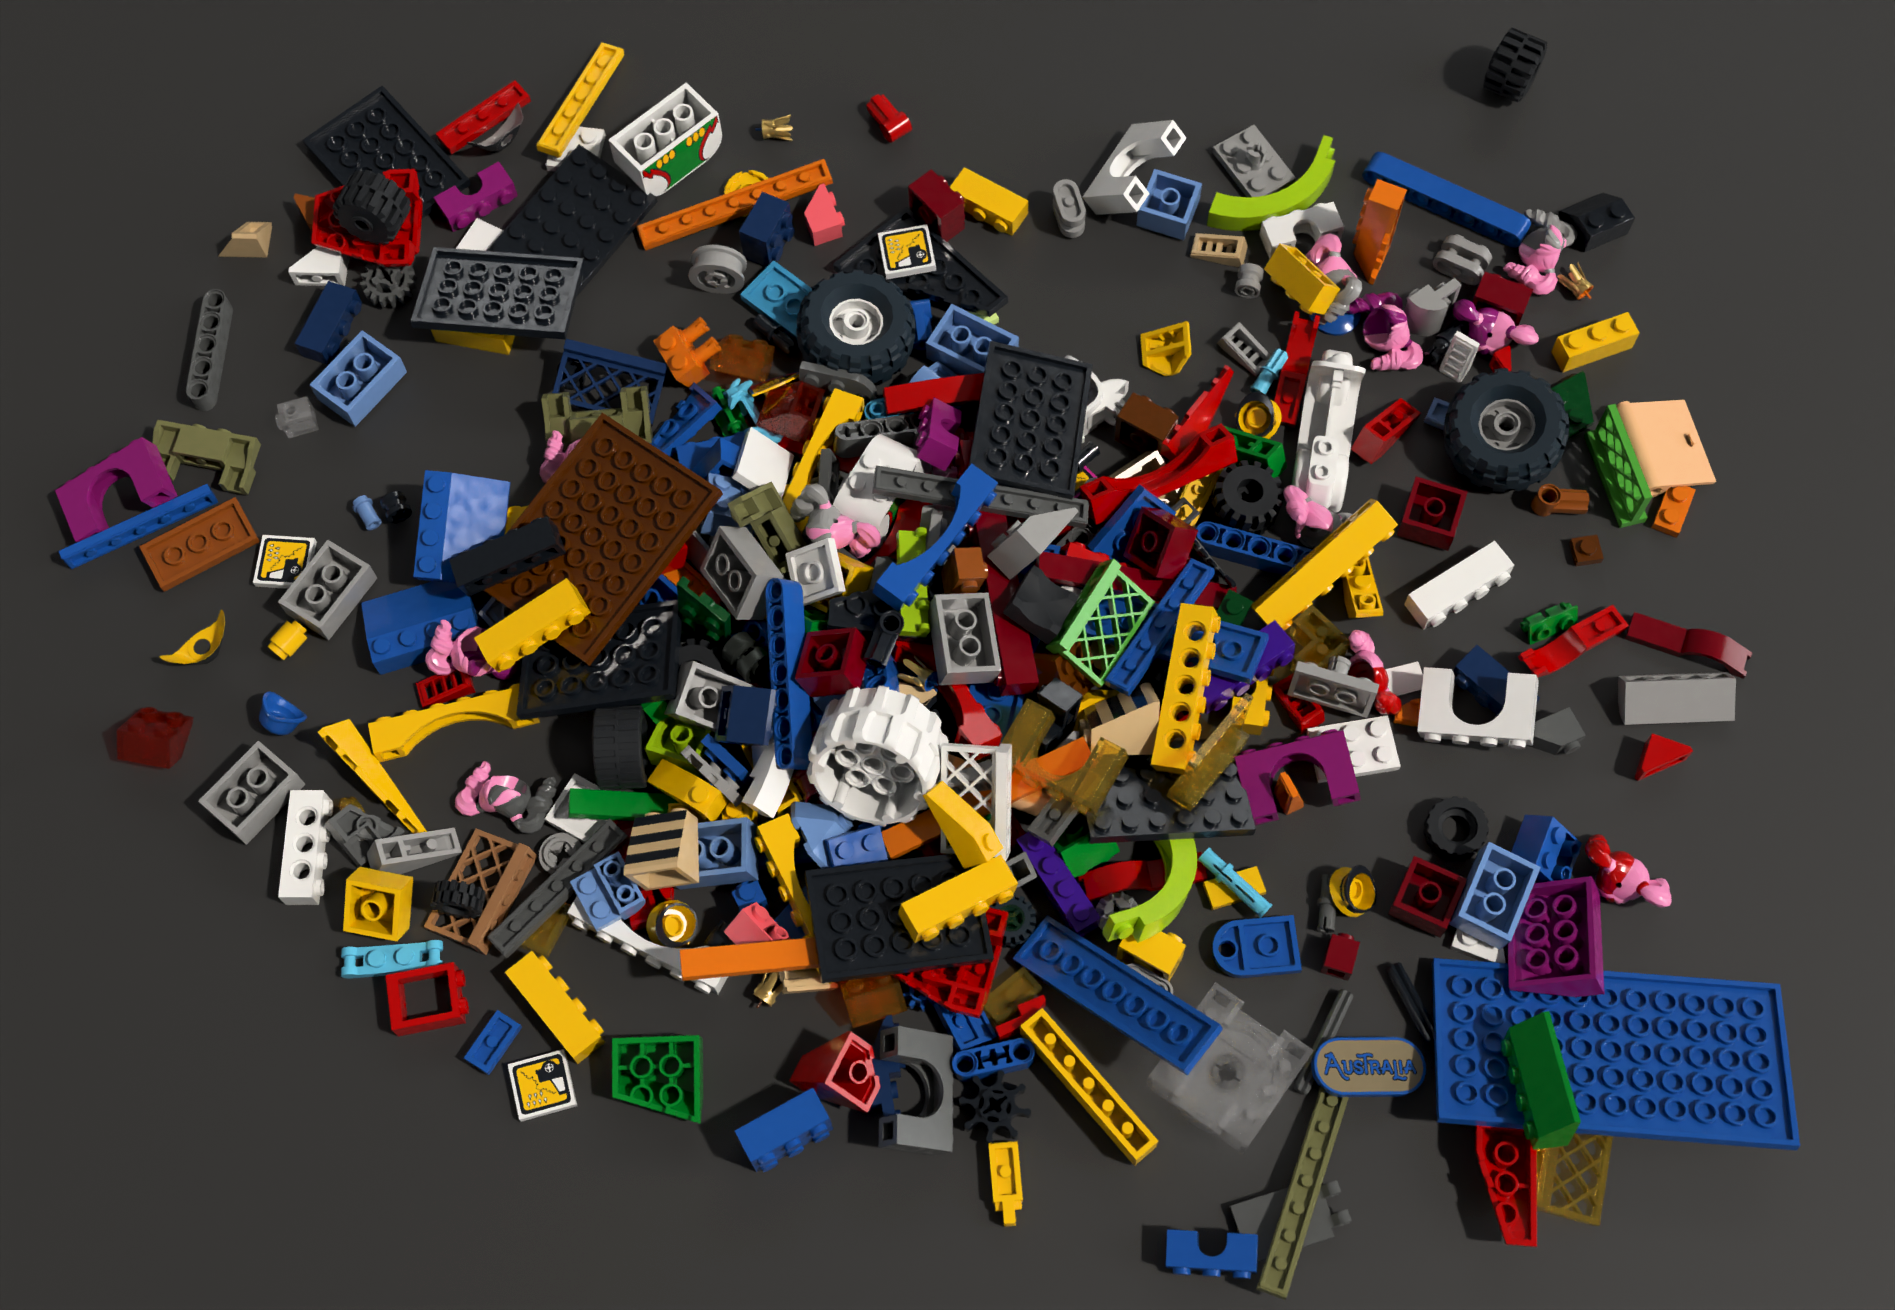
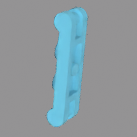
(389, 958)

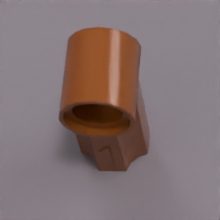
(1561, 500)

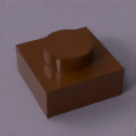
(1586, 550)

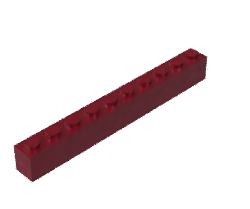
(1013, 641)

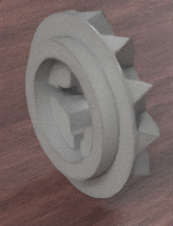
(555, 844)

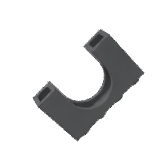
(932, 1059)

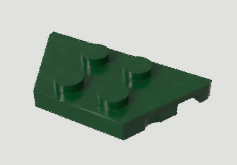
(1576, 403)
(702, 616)

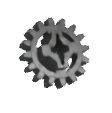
(380, 290)

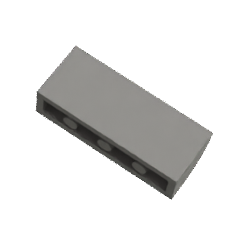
(1676, 698)

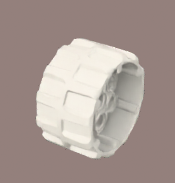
(876, 755)

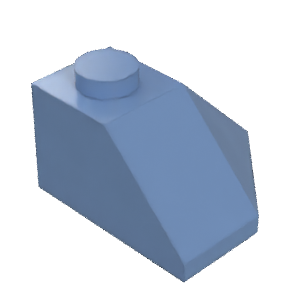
(816, 825)

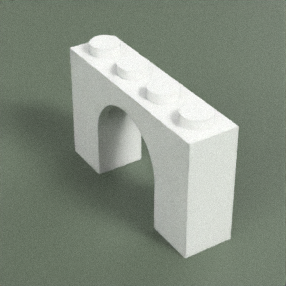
(1113, 188)
(1510, 727)

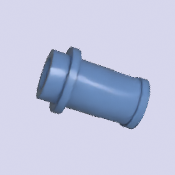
(364, 508)

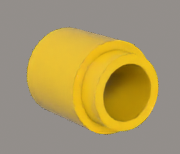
(287, 639)

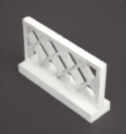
(1001, 787)

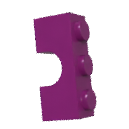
(462, 209)
(936, 433)

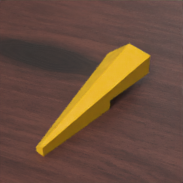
(355, 752)

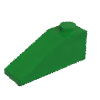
(1259, 449)

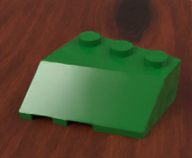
(660, 1074)

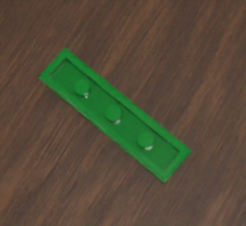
(615, 804)

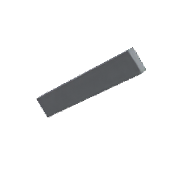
(556, 889)

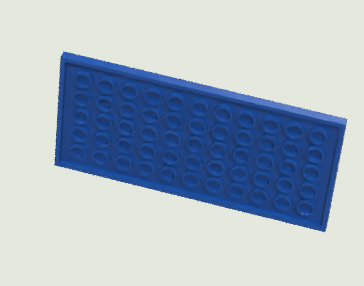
(1641, 1058)

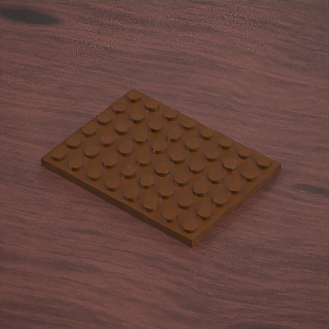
(621, 522)

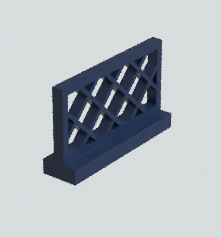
(609, 360)

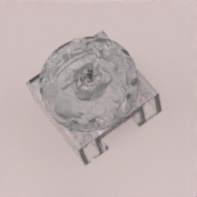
(1261, 1069)

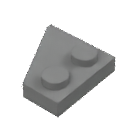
(713, 775)

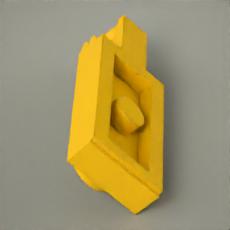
(1006, 1179)

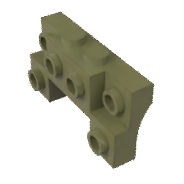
(573, 425)
(208, 449)
(771, 523)

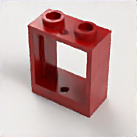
(397, 1003)

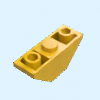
(1361, 592)

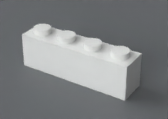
(1459, 585)

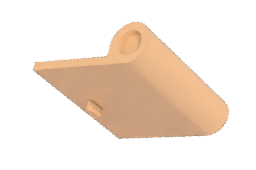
(1666, 444)

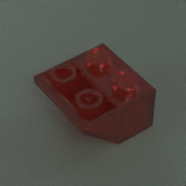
(791, 410)
(153, 737)

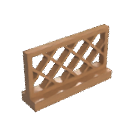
(502, 894)

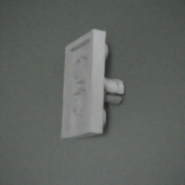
(1253, 163)
(1333, 686)

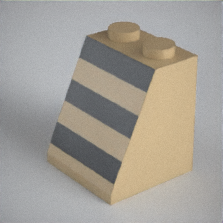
(1124, 721)
(663, 850)

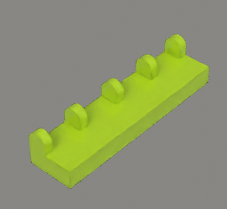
(909, 546)

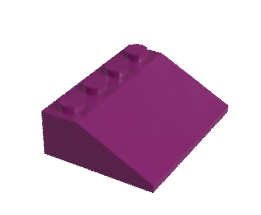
(1559, 940)

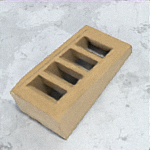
(1227, 258)

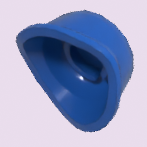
(279, 715)

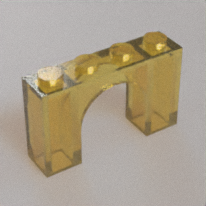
(1083, 788)

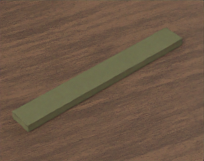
(1302, 1195)

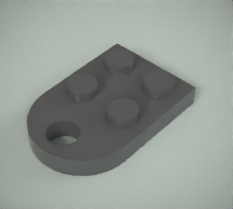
(828, 379)

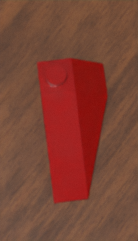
(1511, 1180)

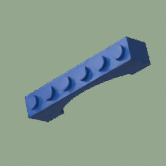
(900, 582)

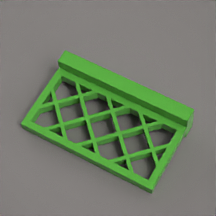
(1619, 469)
(1081, 613)

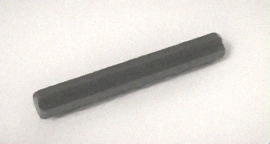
(1327, 1032)

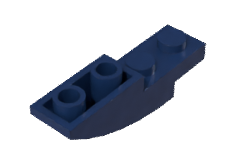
(886, 1070)

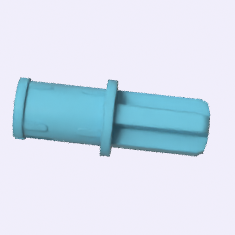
(1269, 371)

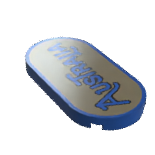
(1368, 1067)

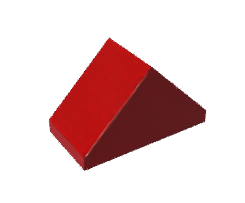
(1659, 755)

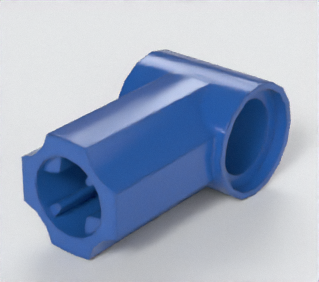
(923, 320)

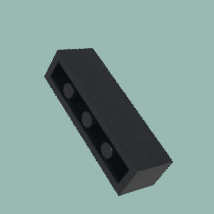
(507, 556)

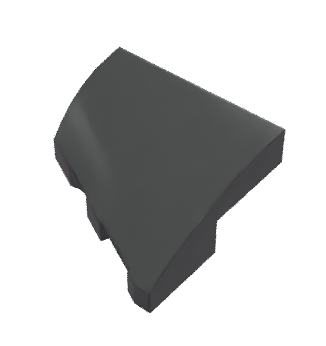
(357, 831)

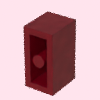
(1502, 296)

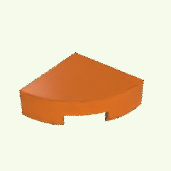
(1409, 713)

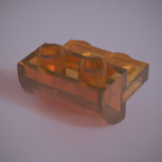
(743, 358)

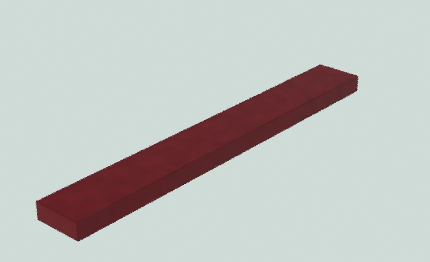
(1077, 572)

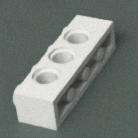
(302, 806)

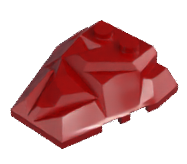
(400, 252)
(963, 987)

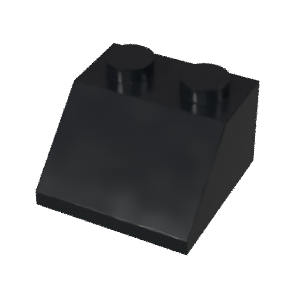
(1598, 220)

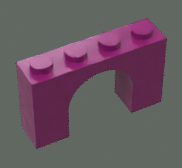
(84, 495)
(1326, 751)

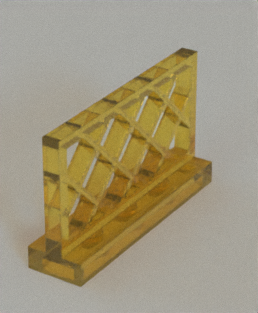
(1212, 757)
(1546, 1175)

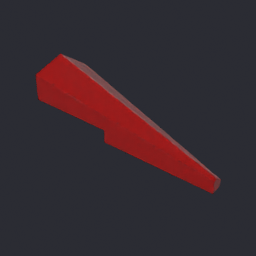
(1198, 416)

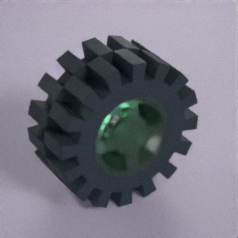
(1021, 916)

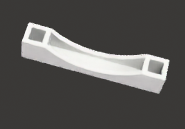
(635, 944)

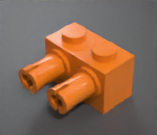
(682, 357)

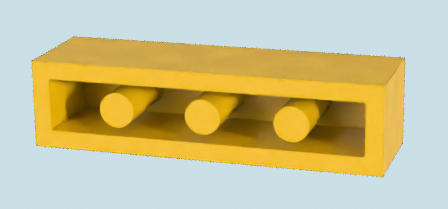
(532, 625)
(957, 899)
(555, 1007)

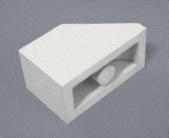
(319, 268)

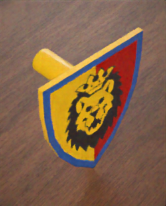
(770, 384)

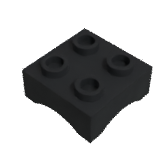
(1040, 605)

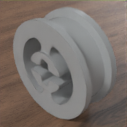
(717, 269)

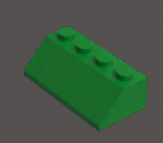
(1541, 1082)

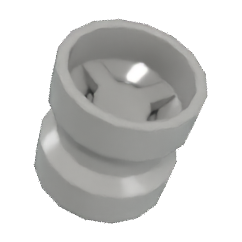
(1249, 278)

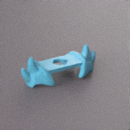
(740, 395)

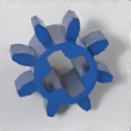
(920, 1002)

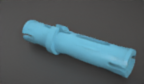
(1249, 897)

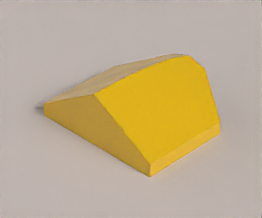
(1166, 348)

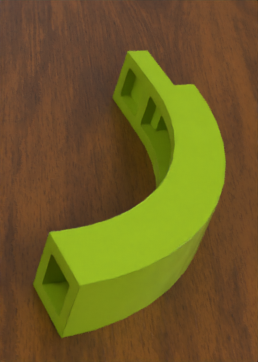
(1248, 212)
(1158, 912)

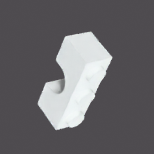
(1314, 221)

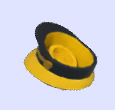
(1258, 415)
(1353, 890)
(672, 924)

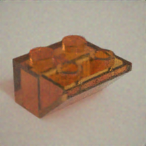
(872, 998)

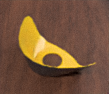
(186, 653)

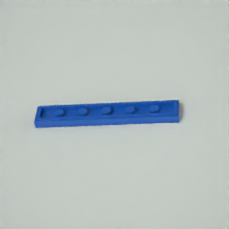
(138, 526)
(1158, 627)

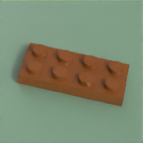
(199, 544)

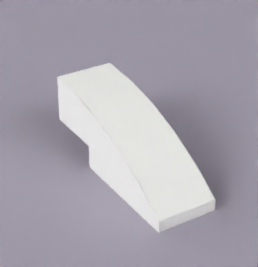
(768, 784)

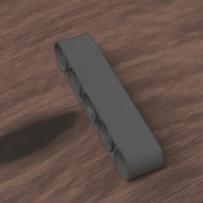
(212, 360)

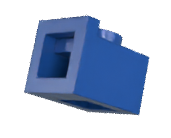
(749, 893)

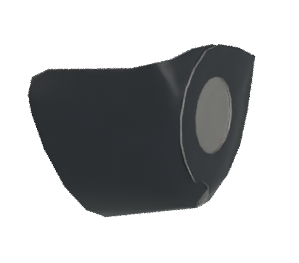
(505, 134)

